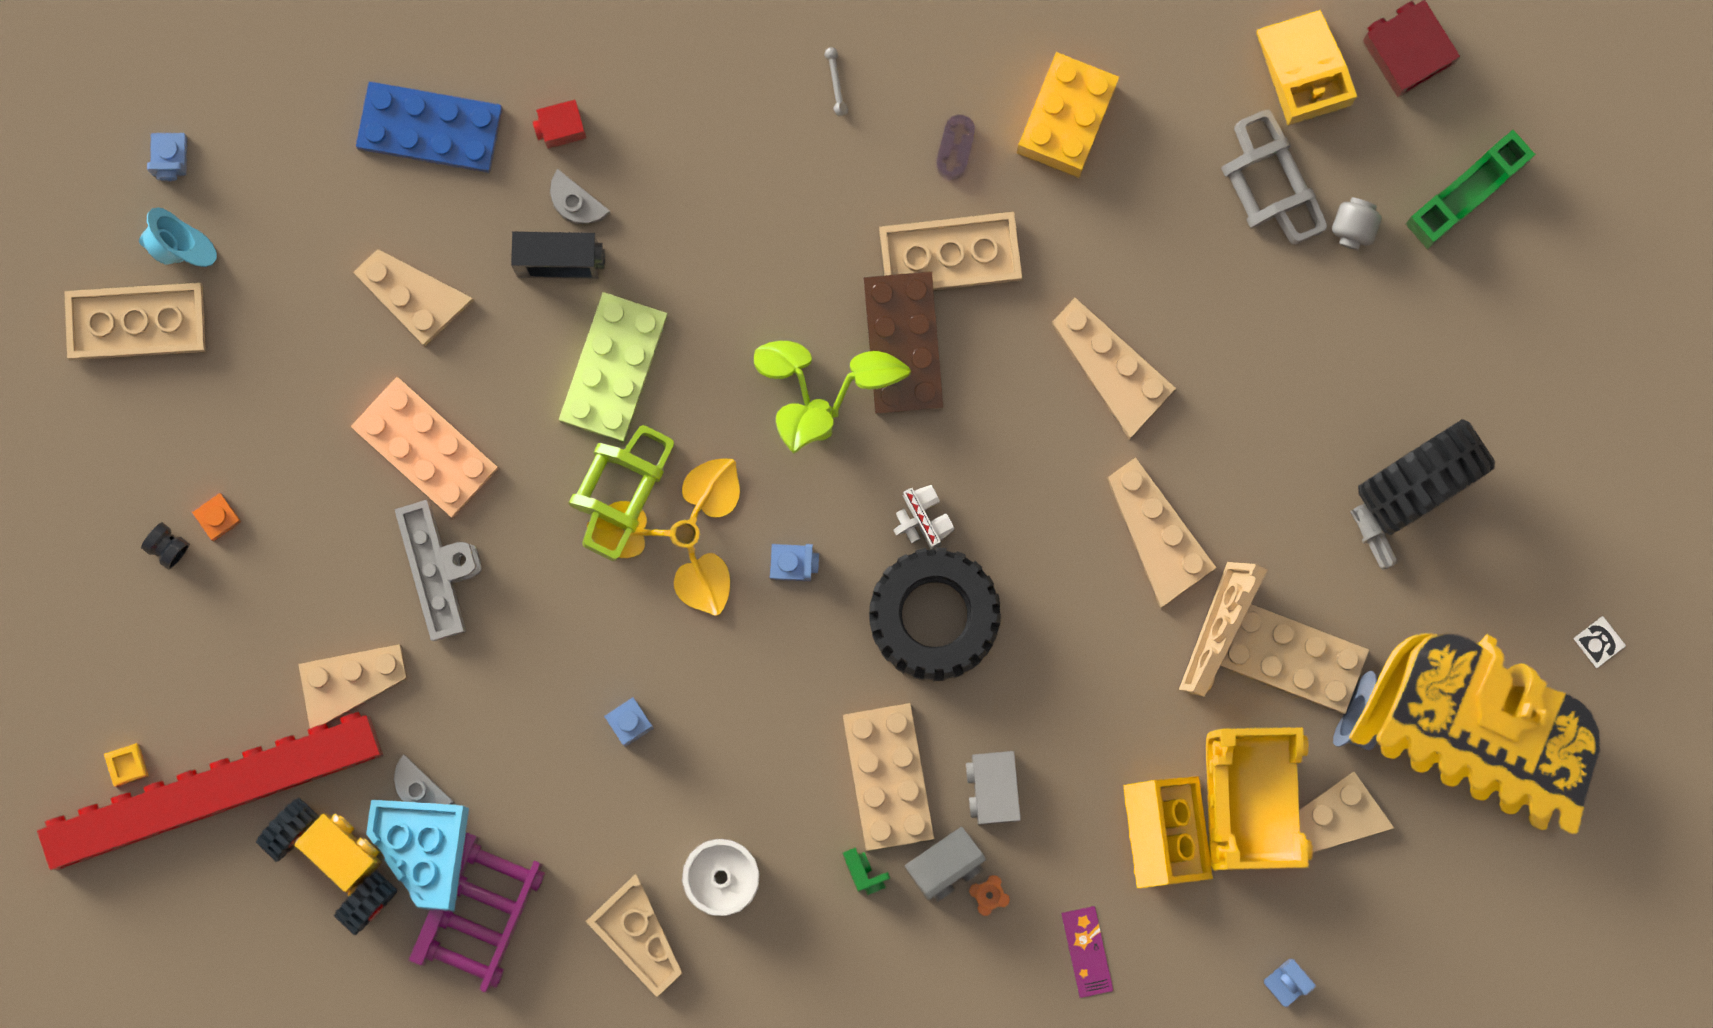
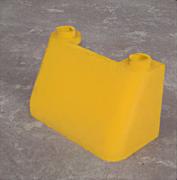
(1255, 798)

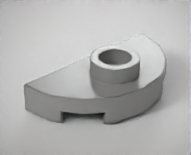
(574, 202)
(416, 786)

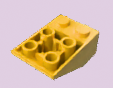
(1306, 67)

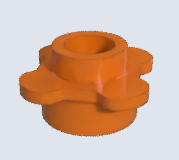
(991, 885)

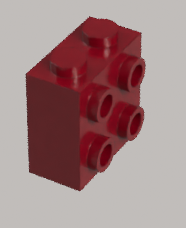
(1410, 47)

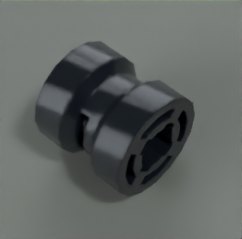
(163, 544)

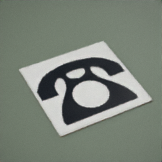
(1599, 642)

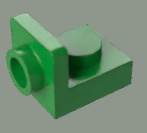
(858, 867)

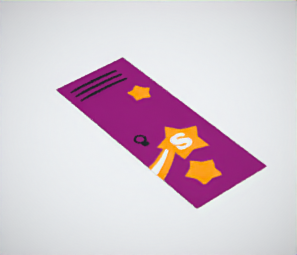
(1087, 951)

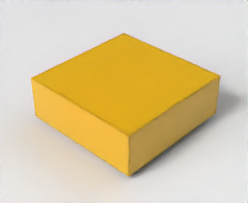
(126, 765)

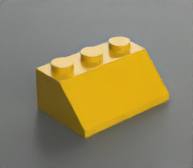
(1167, 831)

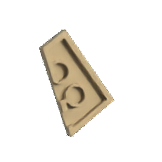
(412, 296)
(345, 681)
(635, 935)

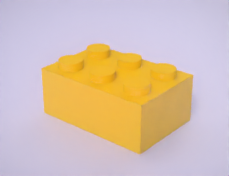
(1067, 114)

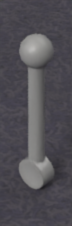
(839, 108)

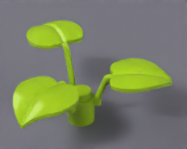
(814, 420)

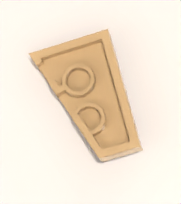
(1342, 815)

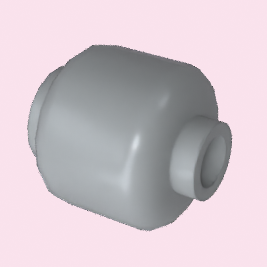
(1356, 223)

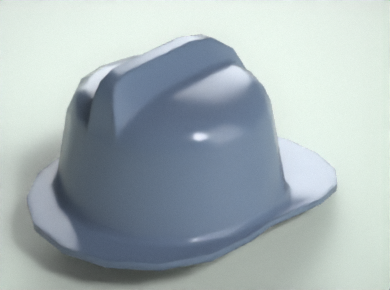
(1356, 706)

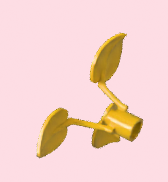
(704, 581)

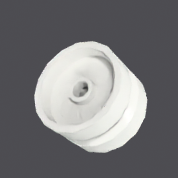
(700, 878)

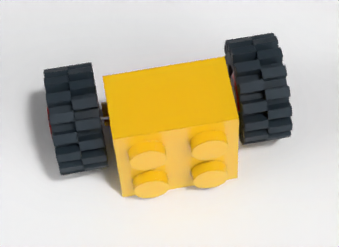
(338, 853)

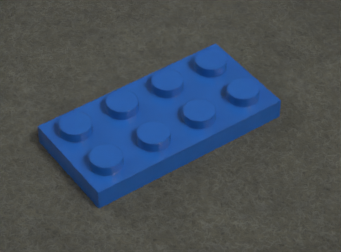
(429, 127)

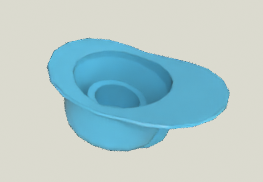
(175, 241)

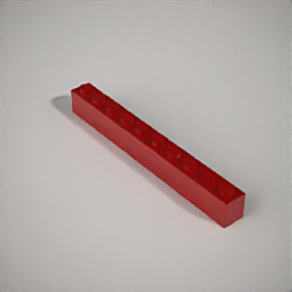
(209, 792)

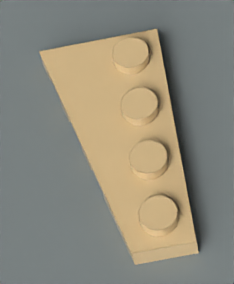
(1226, 613)

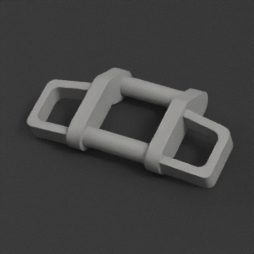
(1251, 156)

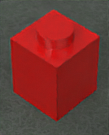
(559, 124)

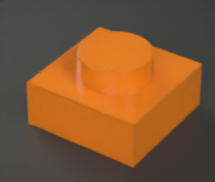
(216, 517)

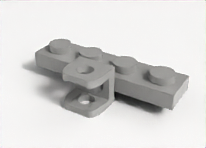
(436, 568)

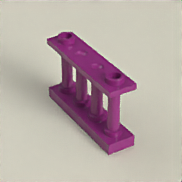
(429, 949)

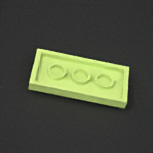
(613, 367)

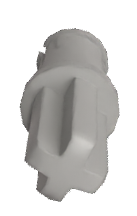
(1374, 536)

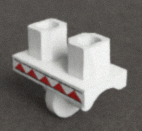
(932, 530)

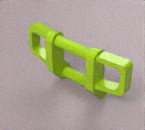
(627, 520)

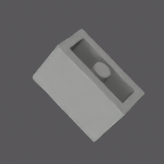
(994, 788)

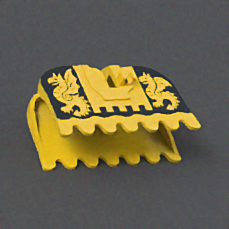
(1484, 723)

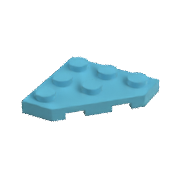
(421, 847)

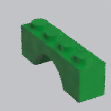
(1470, 189)

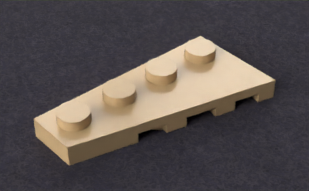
(1118, 373)
(1164, 543)

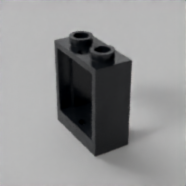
(557, 255)

